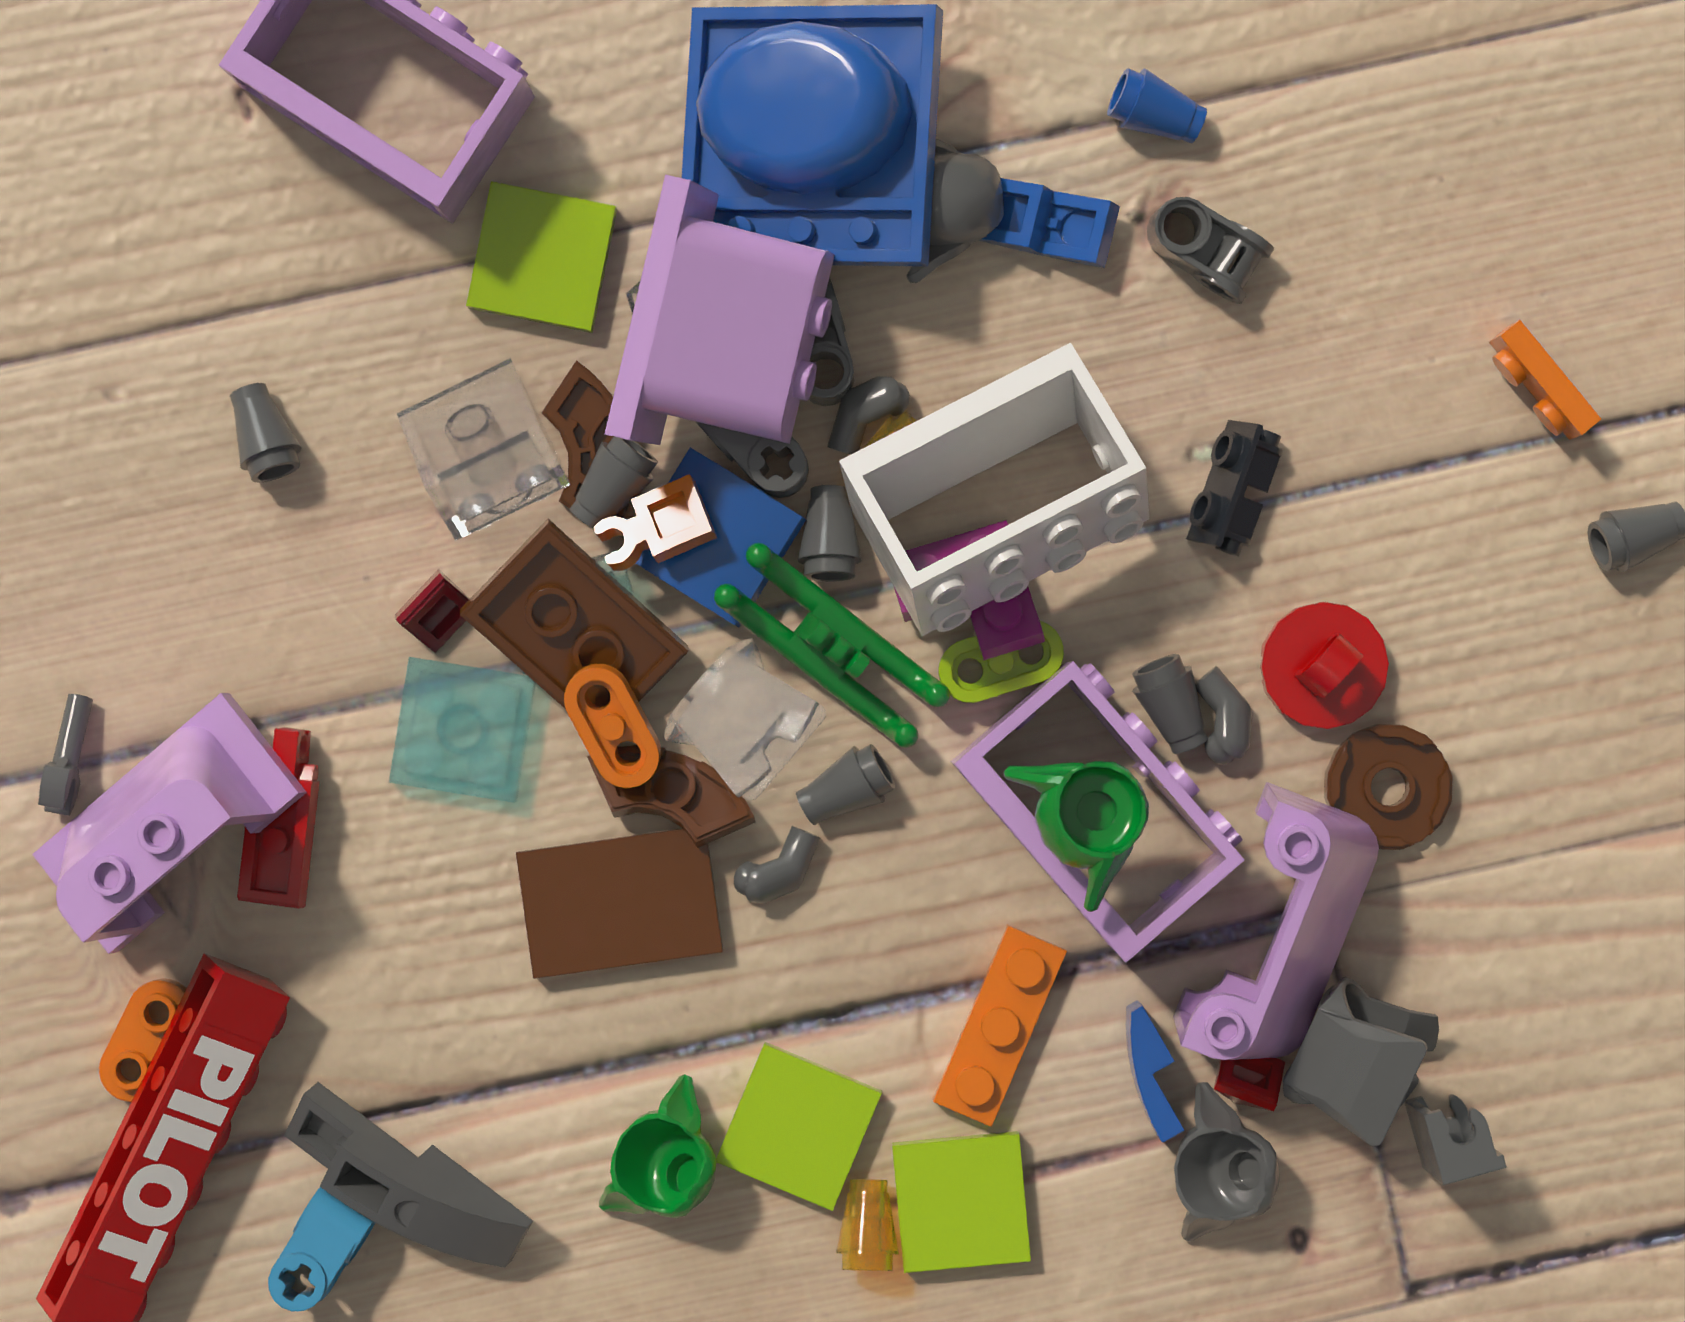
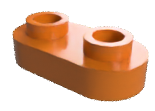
(611, 724)
(137, 1036)

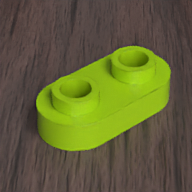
(999, 673)

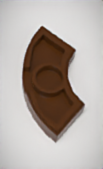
(682, 792)

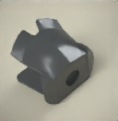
(1360, 1059)

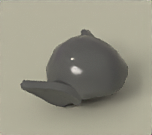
(964, 205)
(1222, 1168)

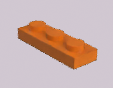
(999, 1025)

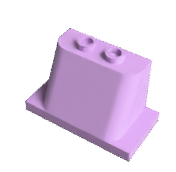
(719, 325)
(157, 815)

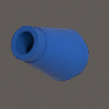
(1154, 107)

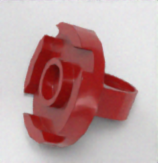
(1324, 665)

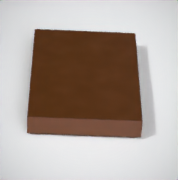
(563, 611)
(618, 903)

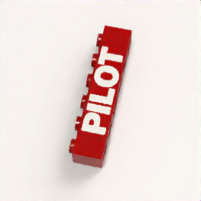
(164, 1145)

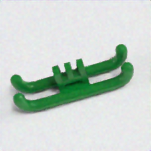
(831, 645)

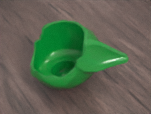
(1087, 817)
(662, 1159)

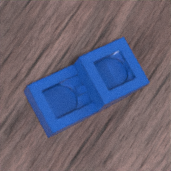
(1055, 224)
(1146, 1056)

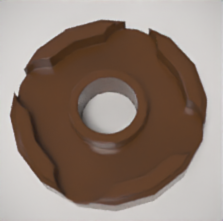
(1425, 778)

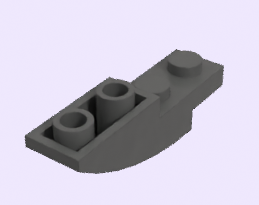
(414, 1196)

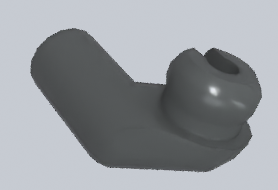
(864, 405)
(1232, 720)
(781, 875)

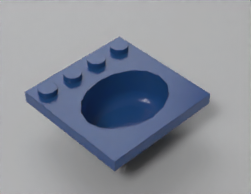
(818, 124)

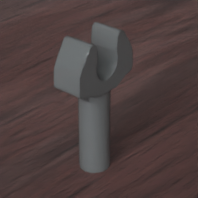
(61, 777)

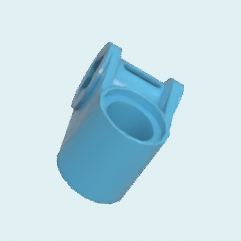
(323, 1240)

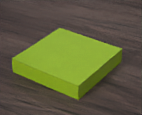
(541, 257)
(798, 1126)
(961, 1201)

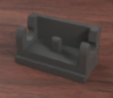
(1450, 1146)

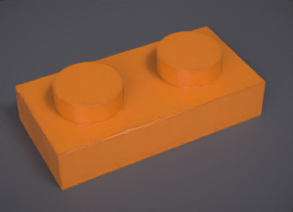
(1559, 402)

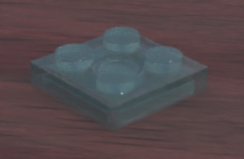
(462, 729)

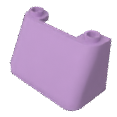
(1332, 863)

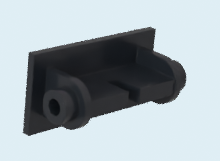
(1239, 458)

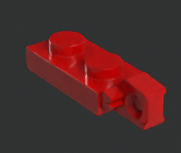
(279, 857)

